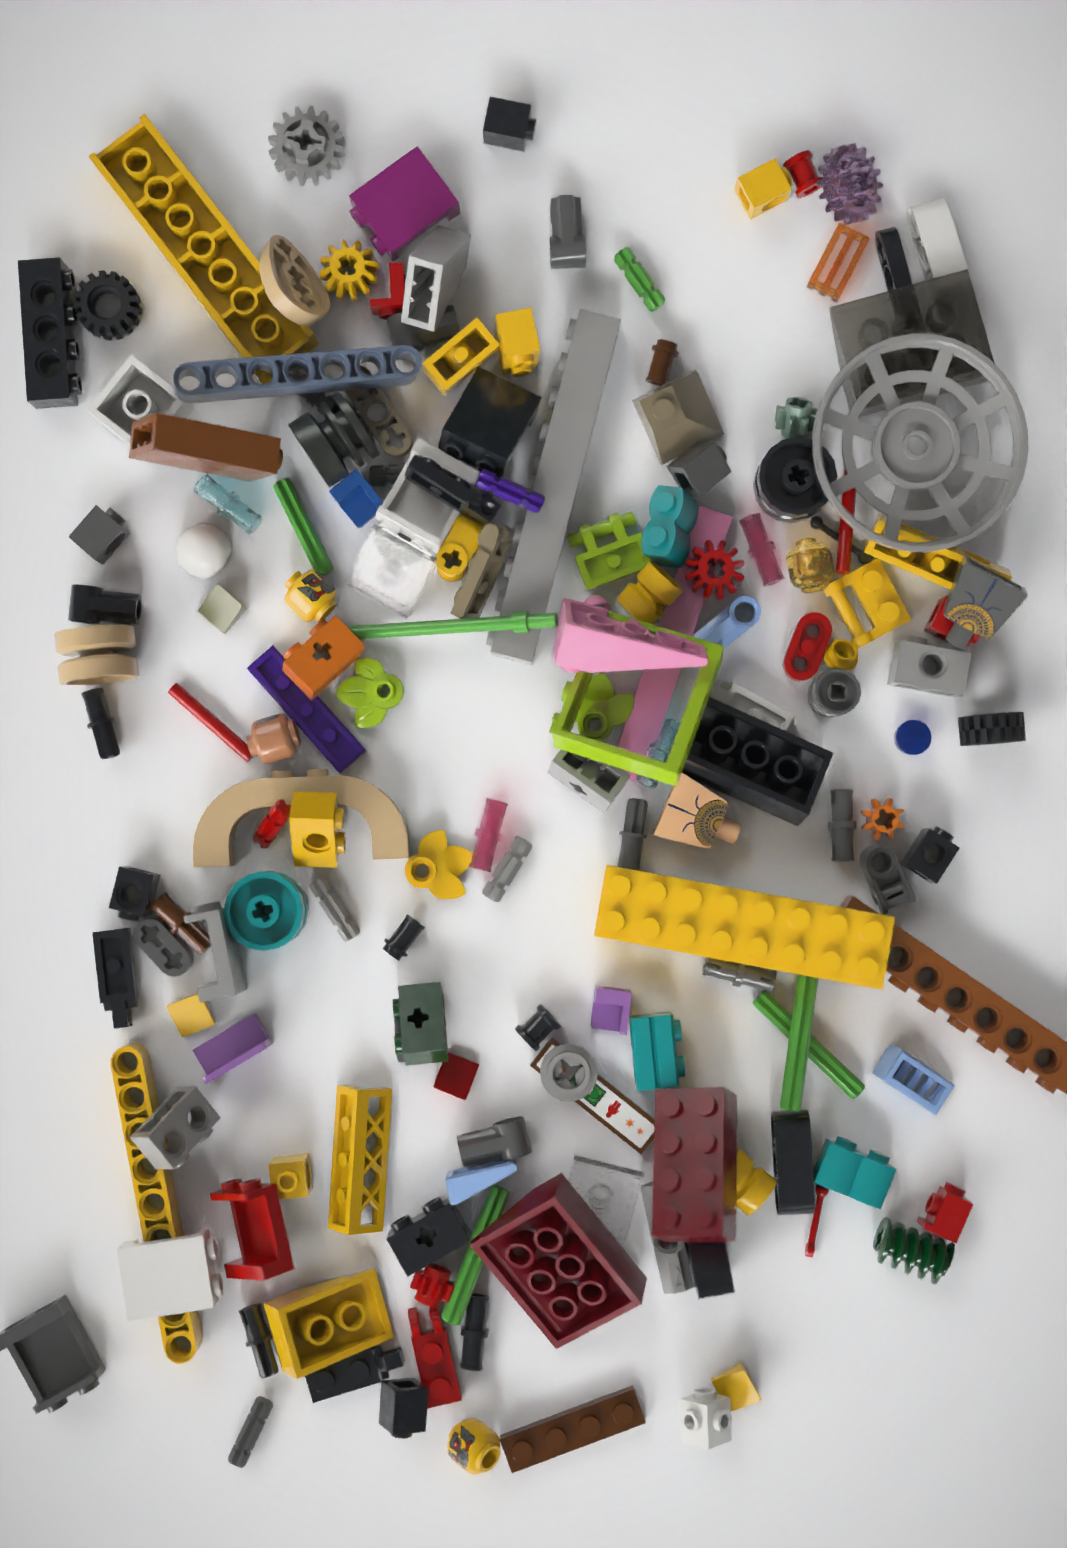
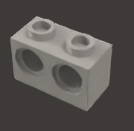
(172, 1121)

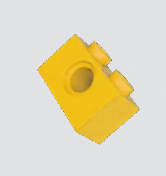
(460, 356)
(315, 829)

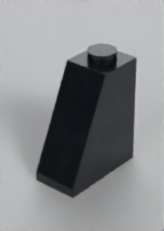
(710, 1268)

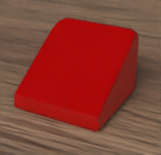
(456, 1076)

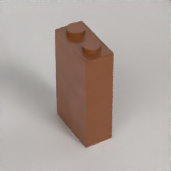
(205, 447)

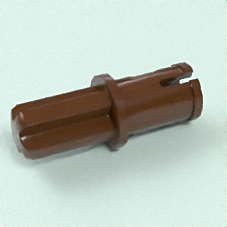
(174, 915)

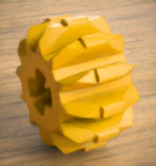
(351, 257)

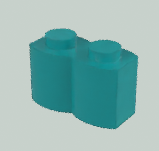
(667, 533)
(854, 1172)

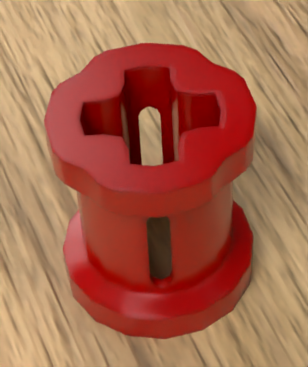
(803, 173)

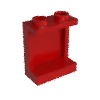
(258, 1230)

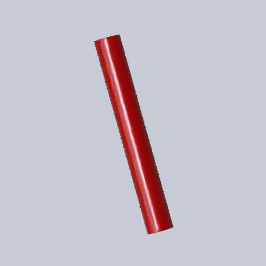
(845, 533)
(210, 721)

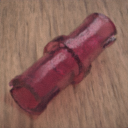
(761, 549)
(488, 835)

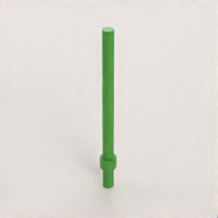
(518, 622)

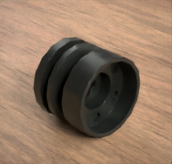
(334, 438)

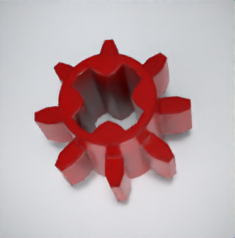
(432, 1285)

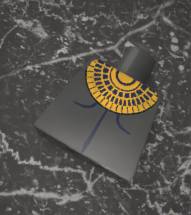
(980, 602)

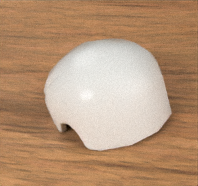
(203, 550)

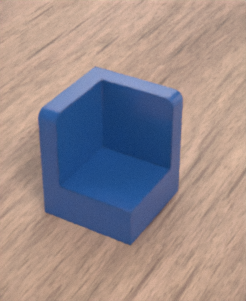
(356, 498)

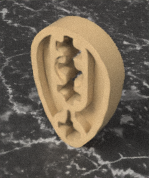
(292, 283)

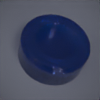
(912, 737)

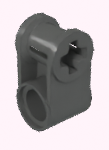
(889, 885)

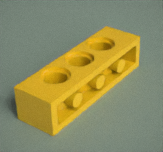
(934, 566)

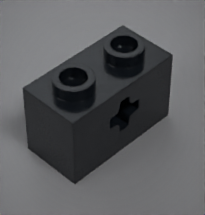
(418, 1252)

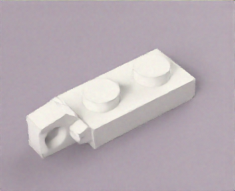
(752, 704)

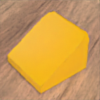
(191, 1015)
(738, 1386)

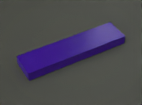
(312, 717)

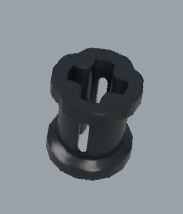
(538, 1027)

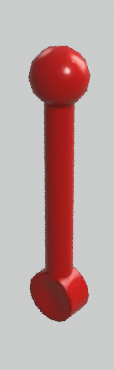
(821, 1192)

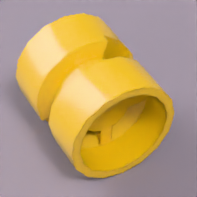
(650, 593)
(753, 1184)

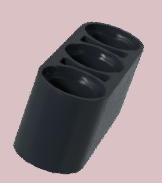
(792, 1162)

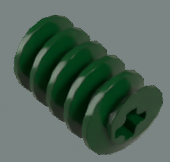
(913, 1249)

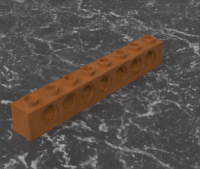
(974, 998)

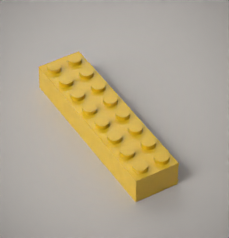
(745, 926)

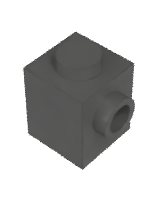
(700, 468)

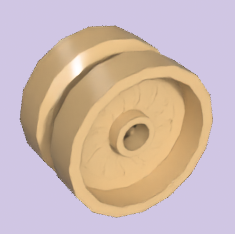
(97, 655)

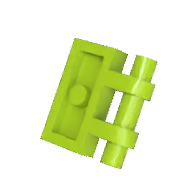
(610, 561)

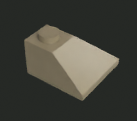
(678, 416)

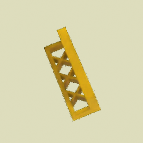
(353, 1160)

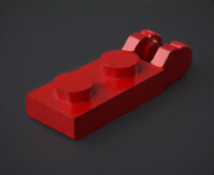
(435, 1359)

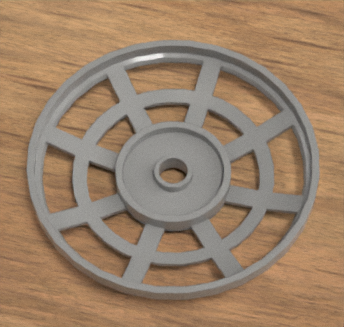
(936, 431)

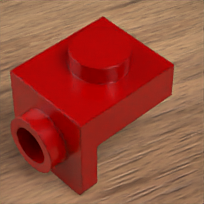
(390, 306)

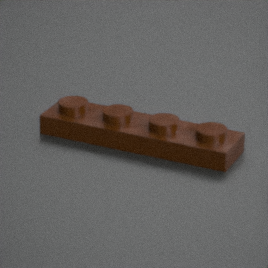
(572, 1429)

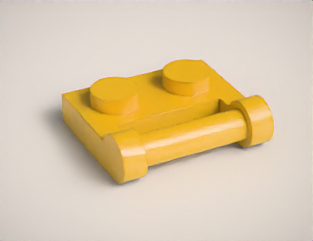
(876, 598)

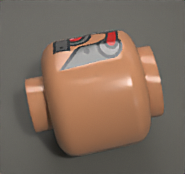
(273, 738)

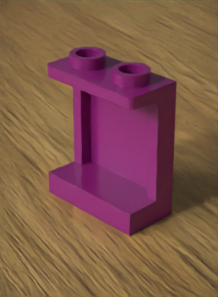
(402, 203)

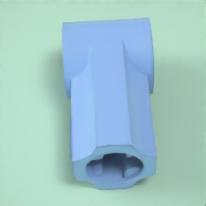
(725, 627)

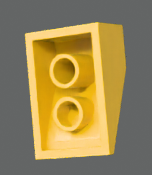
(328, 1322)

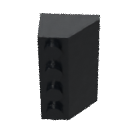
(757, 762)

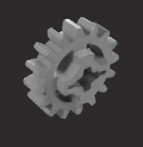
(295, 134)

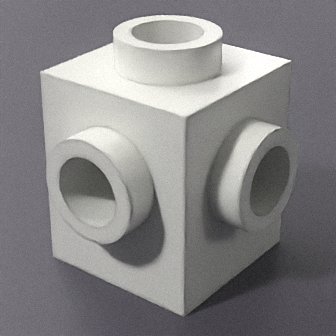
(705, 1419)

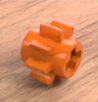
(873, 814)

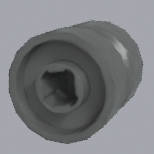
(834, 693)

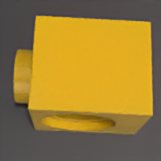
(763, 188)
(291, 1175)

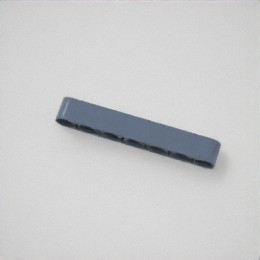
(283, 384)

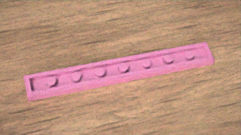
(657, 685)

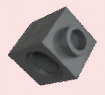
(100, 533)

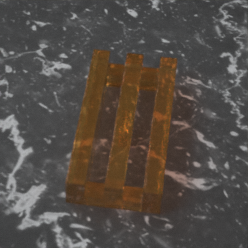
(824, 288)

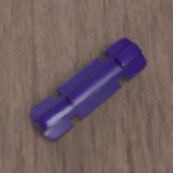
(510, 491)

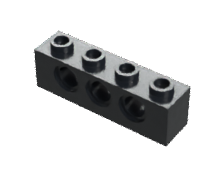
(36, 280)

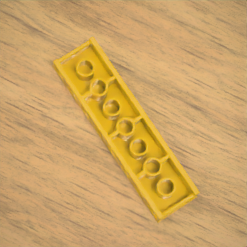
(198, 243)

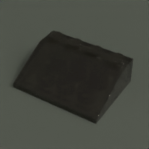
(933, 306)

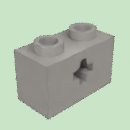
(588, 778)

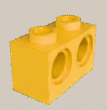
(518, 342)

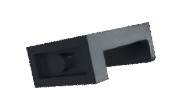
(488, 422)

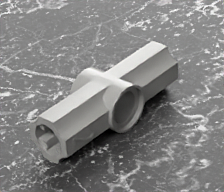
(671, 1257)

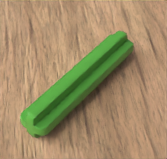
(303, 526)

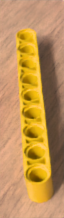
(145, 1184)

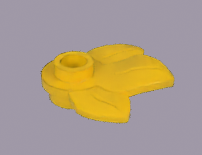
(444, 866)

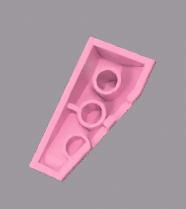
(596, 643)

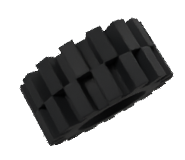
(102, 285)
(991, 728)

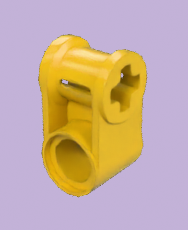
(461, 544)

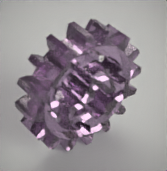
(849, 184)

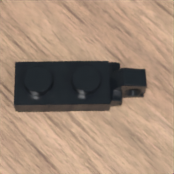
(452, 491)
(116, 974)
(354, 1372)

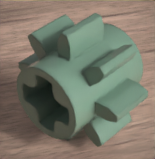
(795, 417)

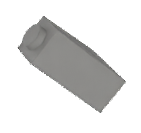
(434, 276)

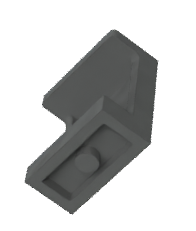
(53, 1354)

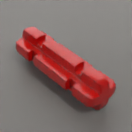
(272, 824)

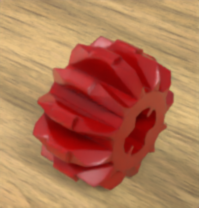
(701, 568)

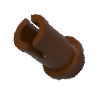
(661, 362)

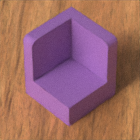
(611, 1009)

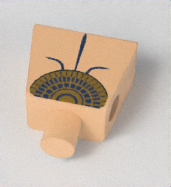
(695, 816)

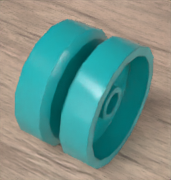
(245, 914)

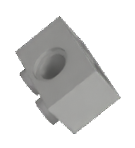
(908, 673)

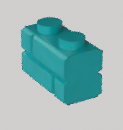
(655, 1051)

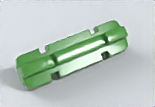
(639, 279)

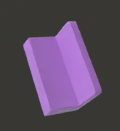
(232, 1047)

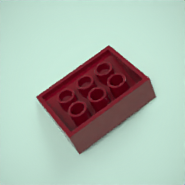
(560, 1262)

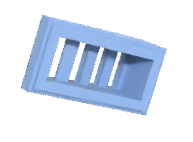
(892, 1069)
(473, 1179)

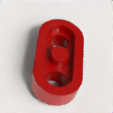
(806, 647)

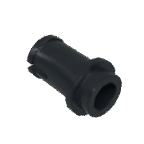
(403, 938)

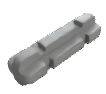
(507, 869)
(334, 908)

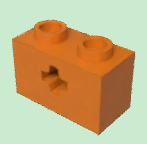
(315, 675)

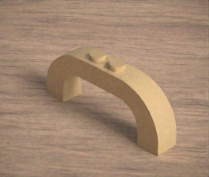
(218, 824)

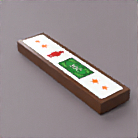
(608, 1105)

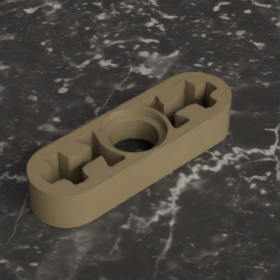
(382, 438)

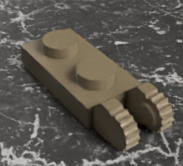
(482, 571)

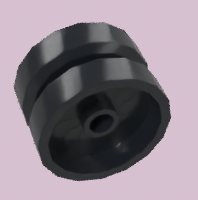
(786, 499)

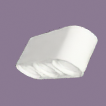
(936, 239)

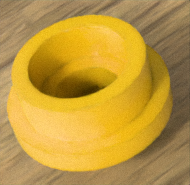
(841, 655)

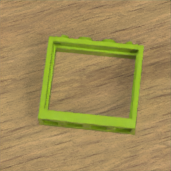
(668, 772)

